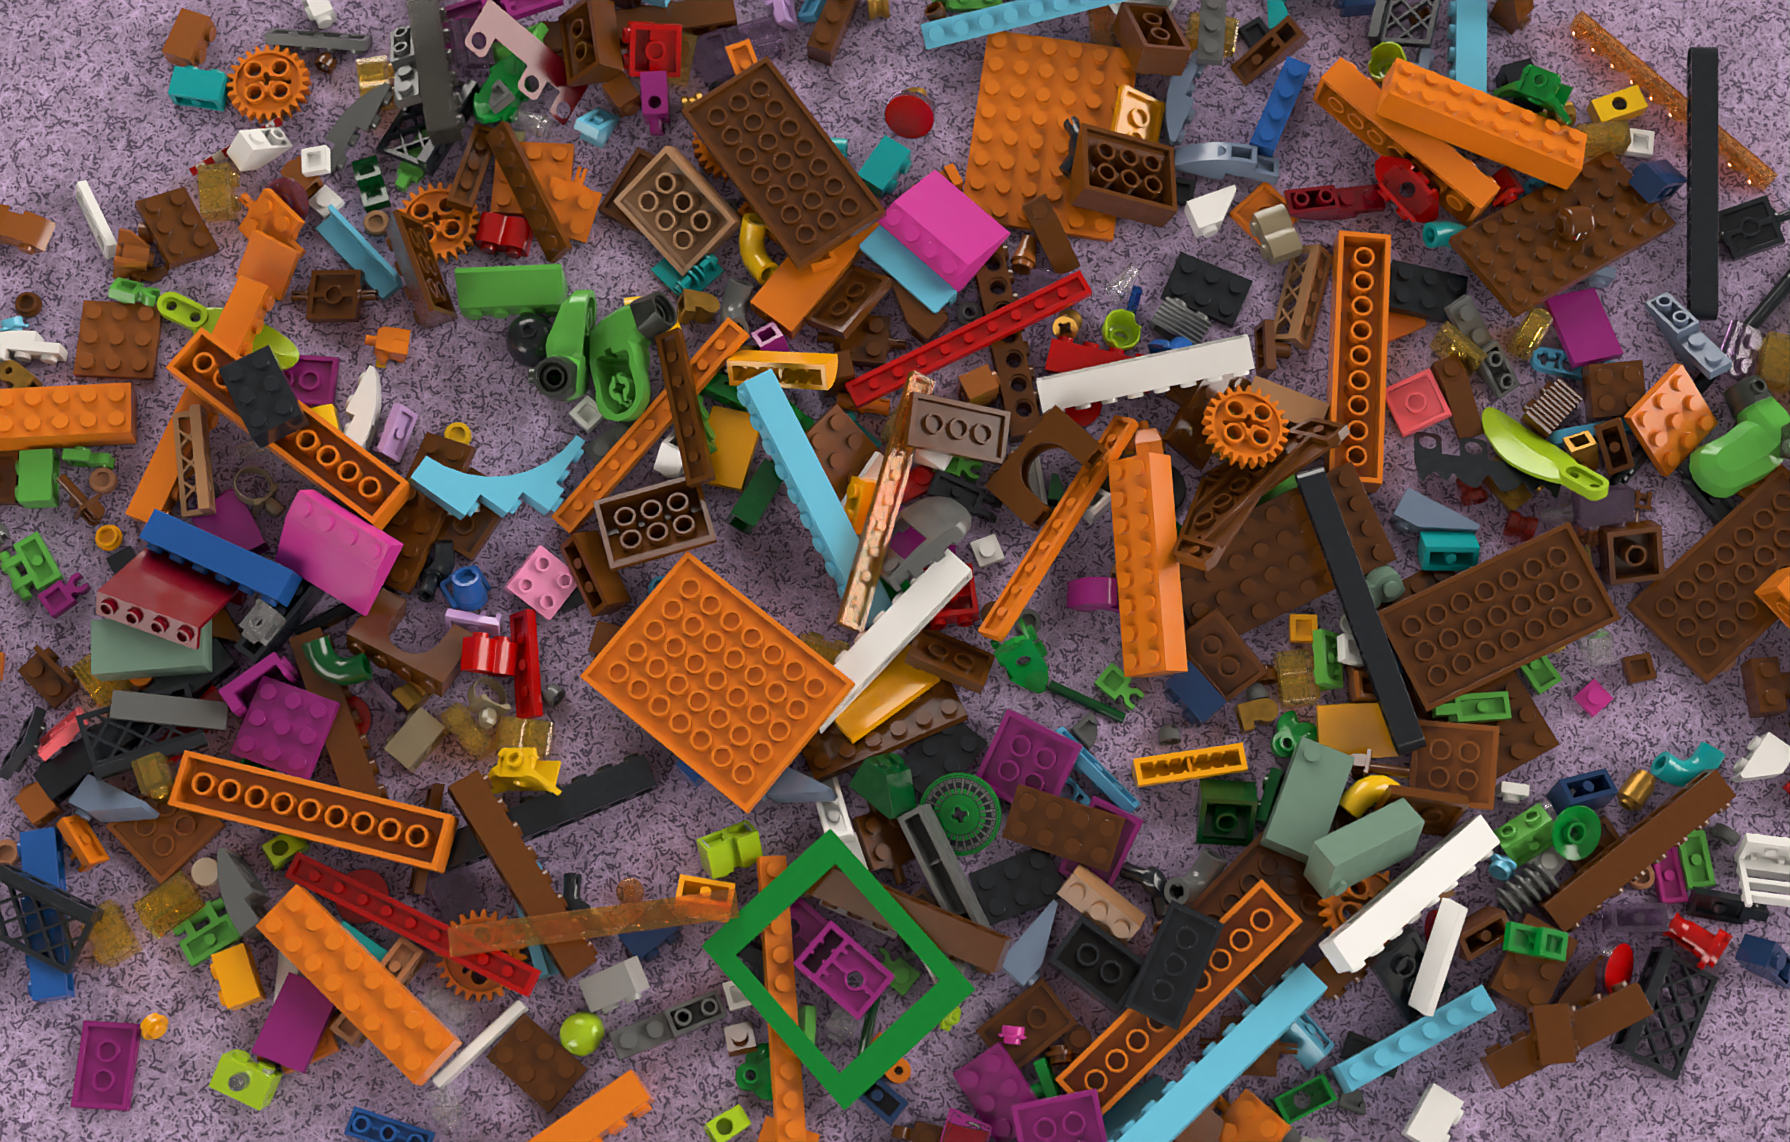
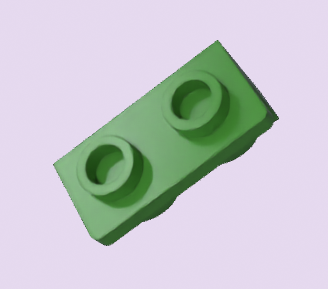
(1327, 669)
(1526, 835)

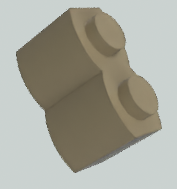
(1276, 234)

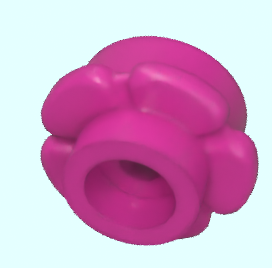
(1012, 1034)

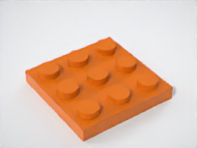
(545, 160)
(1671, 419)

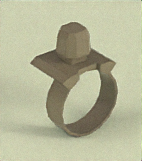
(270, 503)
(487, 709)

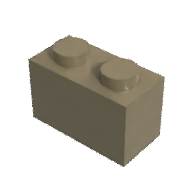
(415, 739)

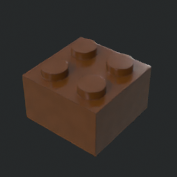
(1612, 388)
(1631, 552)

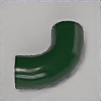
(335, 668)

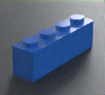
(1279, 106)

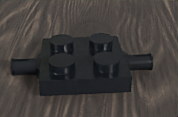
(1751, 228)

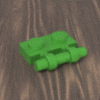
(37, 560)
(209, 939)

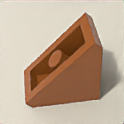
(1358, 685)

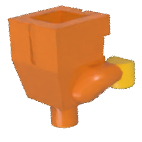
(389, 345)
(1145, 441)

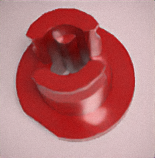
(1698, 940)

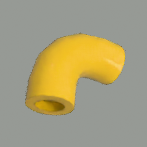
(753, 249)
(1364, 794)

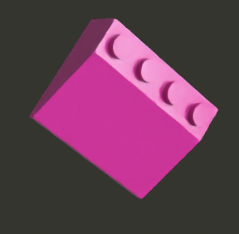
(944, 229)
(336, 550)

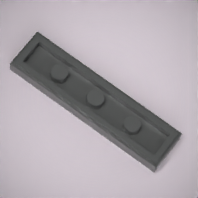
(168, 710)

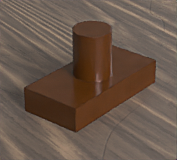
(1267, 349)

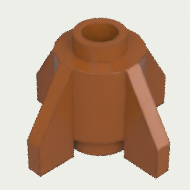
(131, 255)

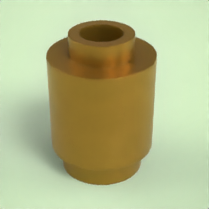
(1636, 790)

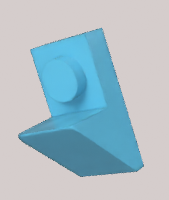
(596, 126)

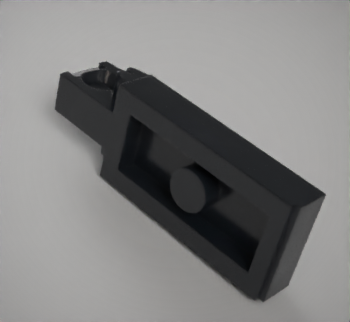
(1713, 507)
(1723, 907)

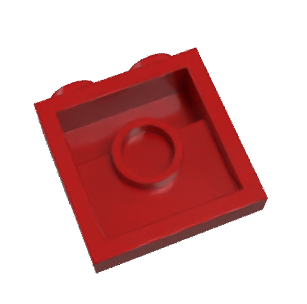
(652, 48)
(960, 609)

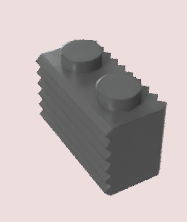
(1178, 321)

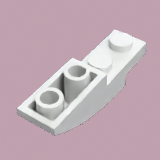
(27, 345)
(364, 409)

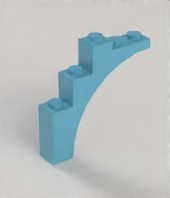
(459, 491)

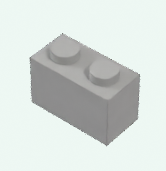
(614, 984)

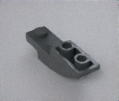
(405, 70)
(360, 115)
(1496, 368)
(667, 1025)

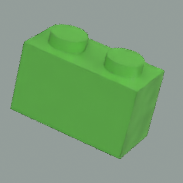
(37, 478)

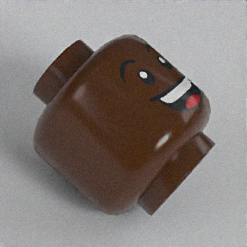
(1576, 223)

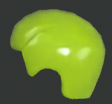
(1382, 58)
(1121, 322)
(582, 1033)

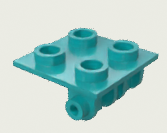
(697, 279)

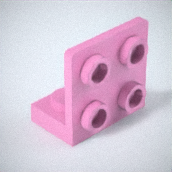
(542, 582)

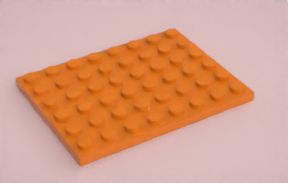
(1019, 130)
(717, 681)

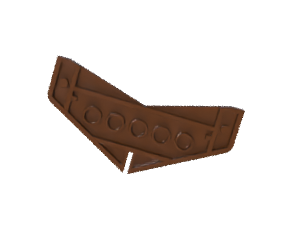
(1231, 492)

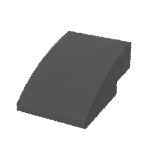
(241, 893)

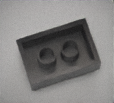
(264, 396)
(1097, 964)

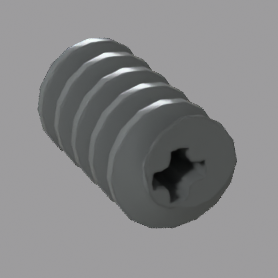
(1525, 889)

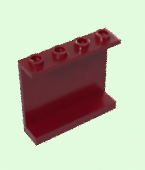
(165, 598)

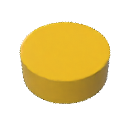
(458, 432)

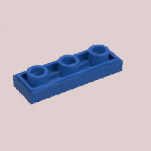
(372, 1128)

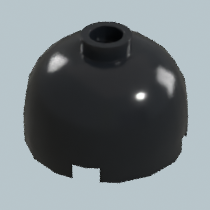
(528, 338)

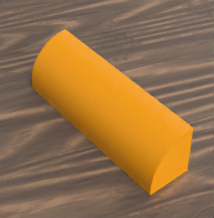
(791, 369)
(1189, 765)

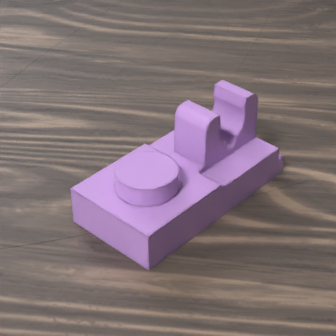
(784, 13)
(396, 432)
(474, 622)

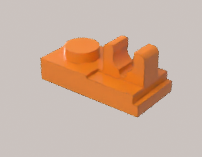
(83, 842)

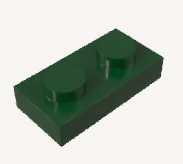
(1271, 787)

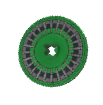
(975, 798)

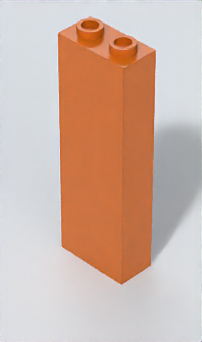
(793, 294)

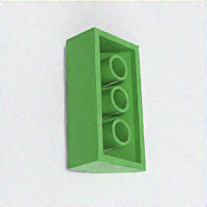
(510, 290)

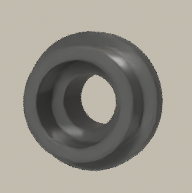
(969, 305)

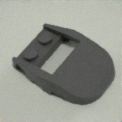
(936, 519)

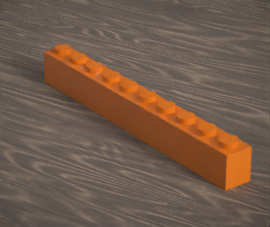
(237, 329)

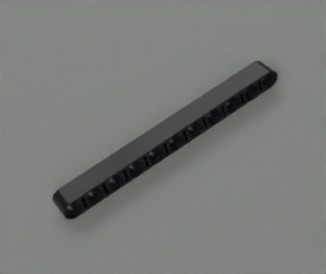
(1702, 184)
(1360, 610)

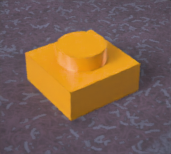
(1302, 627)

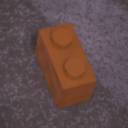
(189, 39)
(979, 386)

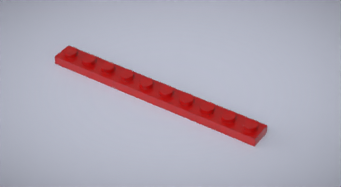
(969, 338)
(407, 922)

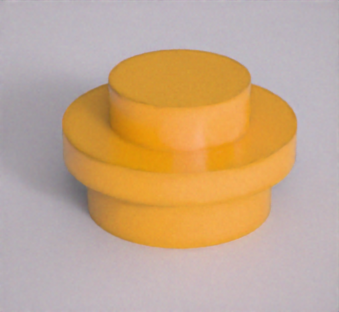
(108, 537)
(154, 1026)

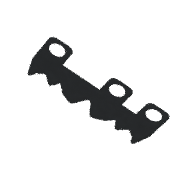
(1473, 467)

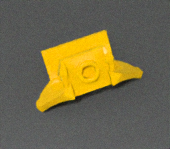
(521, 772)

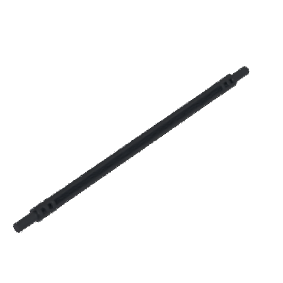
(1702, 383)

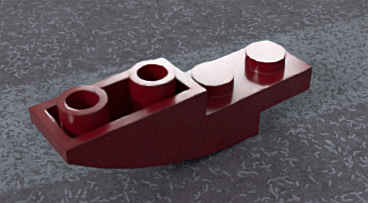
(1333, 203)

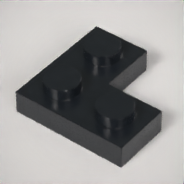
(25, 744)

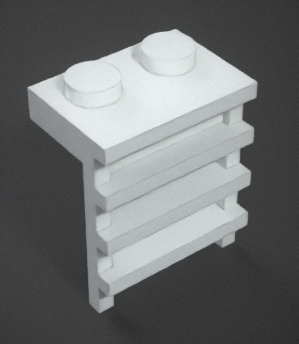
(1764, 858)

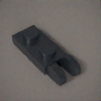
(965, 493)

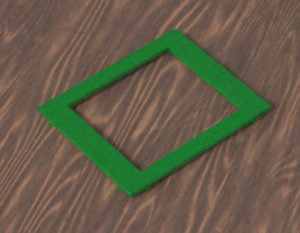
(902, 1034)

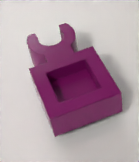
(60, 597)

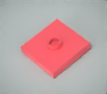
(1416, 403)
(60, 734)

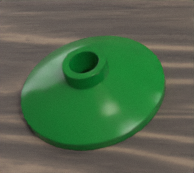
(1584, 833)

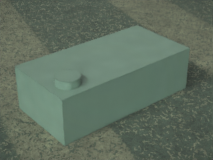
(130, 653)
(1306, 799)
(1363, 848)

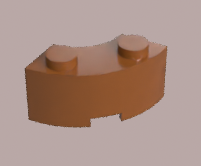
(25, 231)

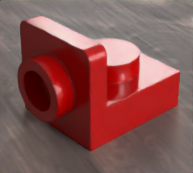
(1510, 187)

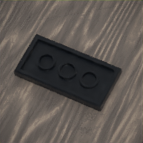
(1174, 965)

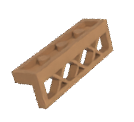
(1308, 296)
(201, 462)
(403, 962)

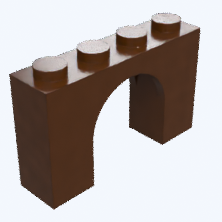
(1011, 480)
(430, 670)

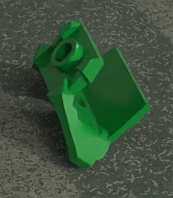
(509, 72)
(1539, 89)
(1032, 674)

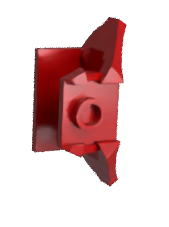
(1395, 171)

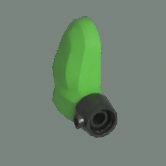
(622, 355)
(567, 366)
(1747, 450)

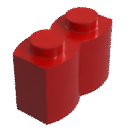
(504, 235)
(489, 656)

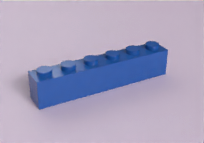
(221, 558)
(44, 858)

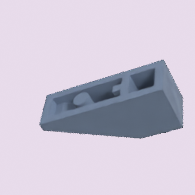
(1421, 513)
(797, 787)
(108, 803)
(1029, 951)

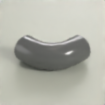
(736, 302)
(1197, 879)

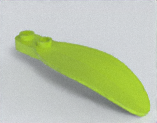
(186, 309)
(1539, 457)

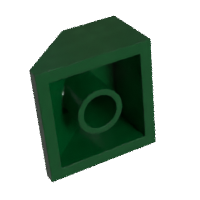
(886, 784)
(1226, 812)

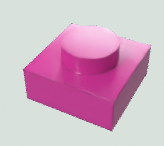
(1593, 698)

